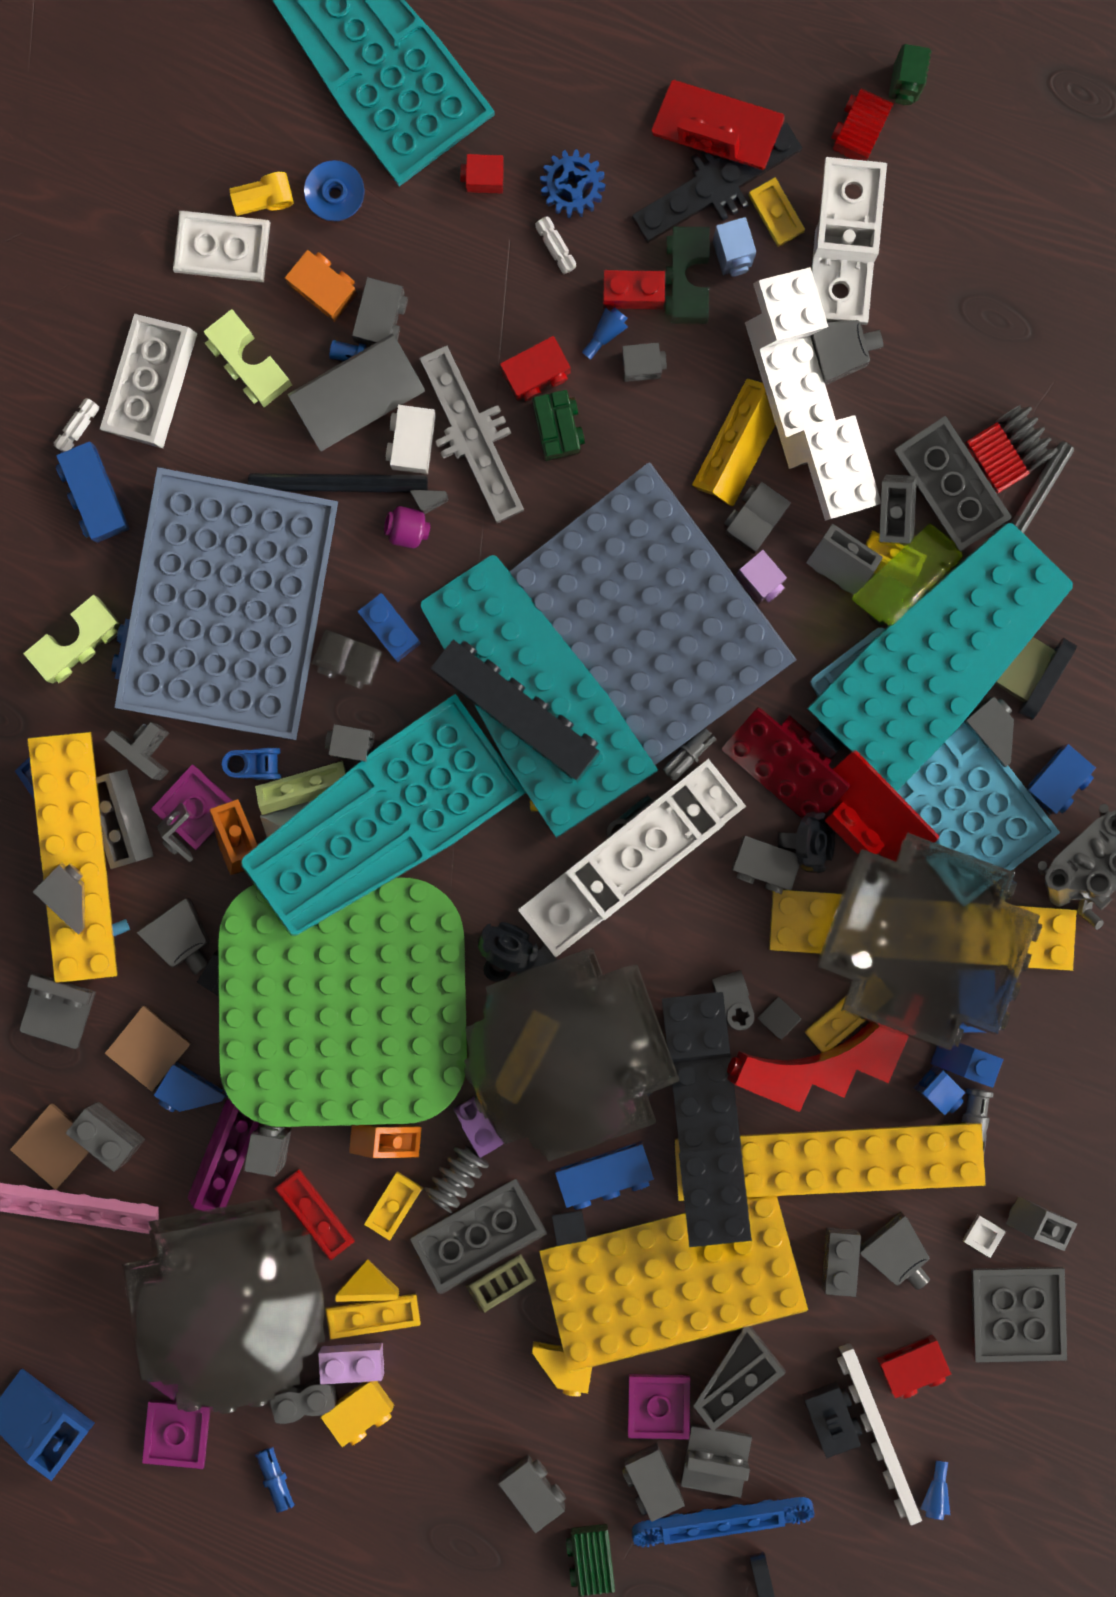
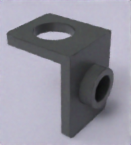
(165, 829)

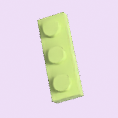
(297, 788)

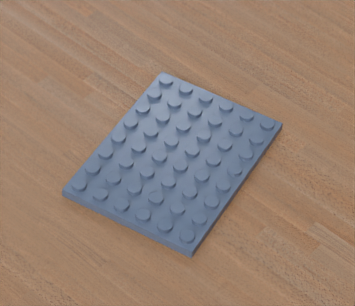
(226, 604)
(653, 613)

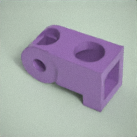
(477, 1128)

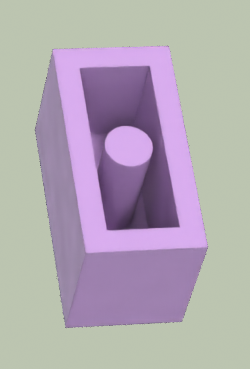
(761, 578)
(351, 1363)

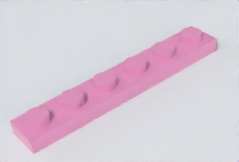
(77, 1208)

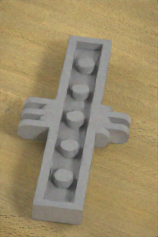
(472, 434)

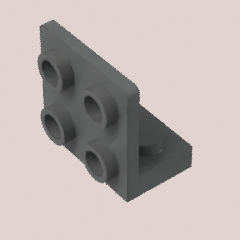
(57, 1010)

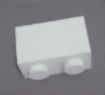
(411, 439)

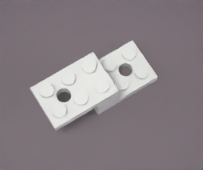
(848, 236)

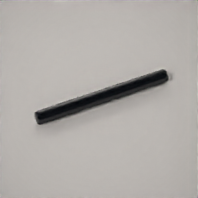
(339, 482)

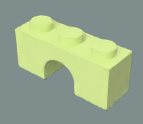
(264, 380)
(95, 626)

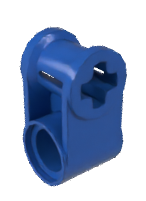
(254, 763)

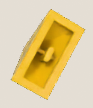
(367, 1285)

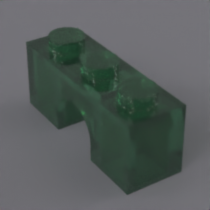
(687, 302)

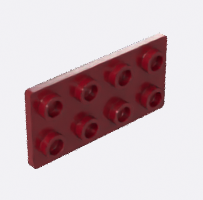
(786, 763)

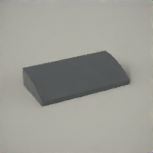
(356, 392)
(952, 483)
(478, 1236)

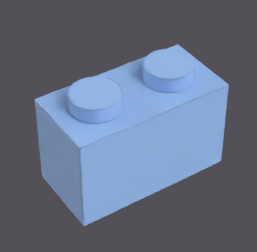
(734, 247)

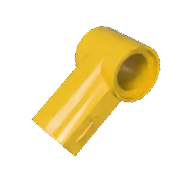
(269, 193)

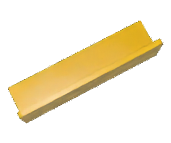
(737, 444)

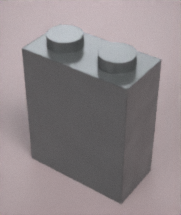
(105, 1136)

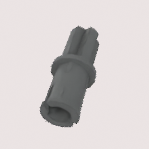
(688, 754)

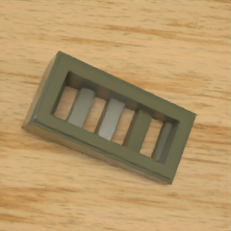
(478, 1297)

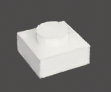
(983, 1235)

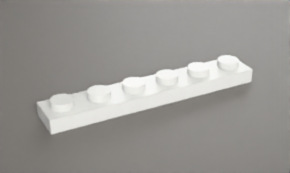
(882, 1447)

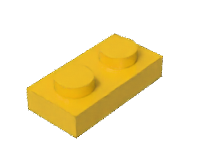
(776, 212)
(393, 1205)

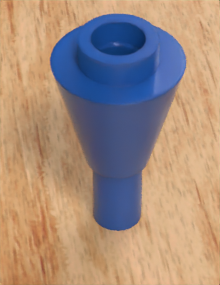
(609, 326)
(937, 1499)

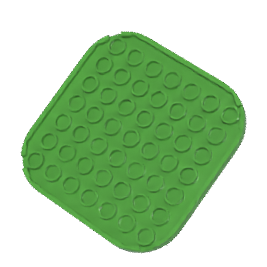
(347, 1016)

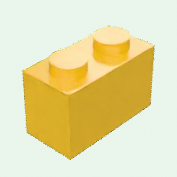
(357, 1412)

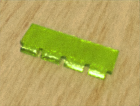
(908, 575)

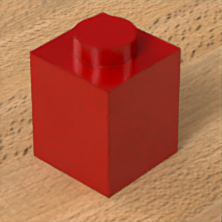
(483, 173)

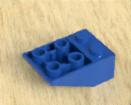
(40, 1424)

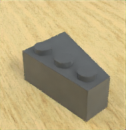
(739, 1379)

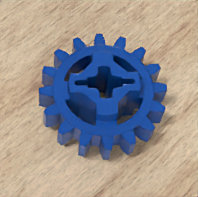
(583, 179)

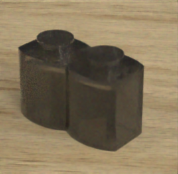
(347, 658)

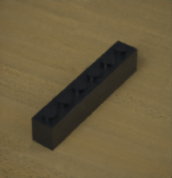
(515, 710)

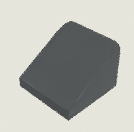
(429, 499)
(779, 1018)

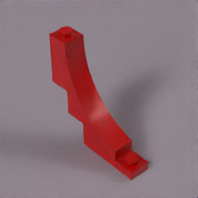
(789, 1081)

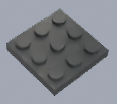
(1019, 1314)

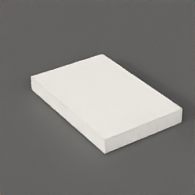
(221, 246)

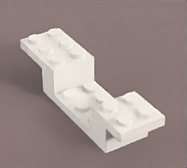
(800, 398)
(632, 858)

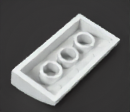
(148, 380)

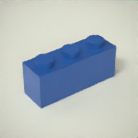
(91, 492)
(604, 1175)

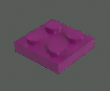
(198, 796)
(658, 1406)
(175, 1435)

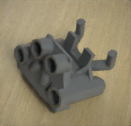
(1085, 869)

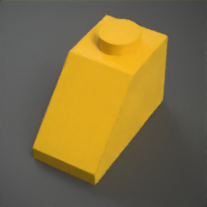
(554, 1363)

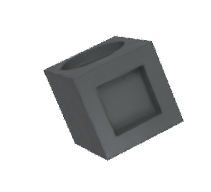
(643, 362)

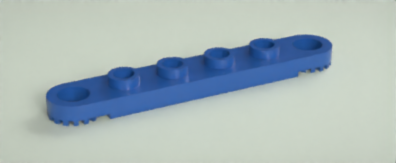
(723, 1522)

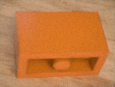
(321, 284)

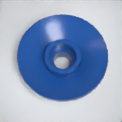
(332, 176)

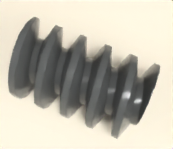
(1026, 436)
(456, 1177)

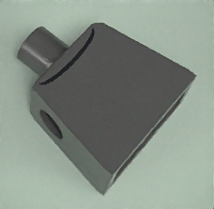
(844, 348)
(178, 936)
(897, 1252)

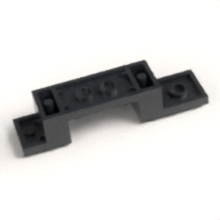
(707, 1120)

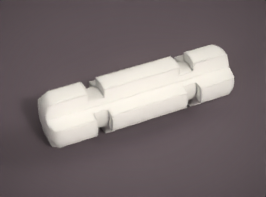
(555, 245)
(76, 425)

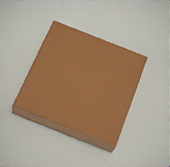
(148, 1048)
(48, 1147)

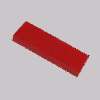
(315, 1214)

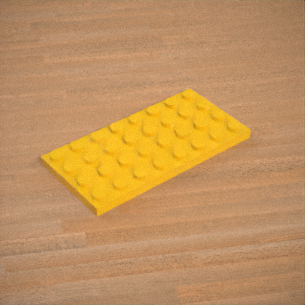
(653, 1291)

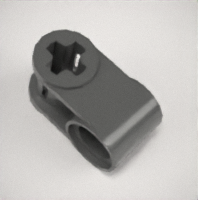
(735, 996)

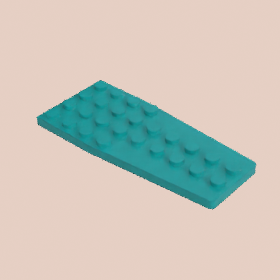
(388, 78)
(506, 627)
(942, 656)
(383, 818)

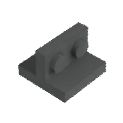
(139, 752)
(716, 1460)

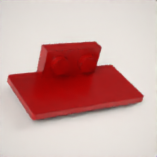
(718, 124)
(872, 812)

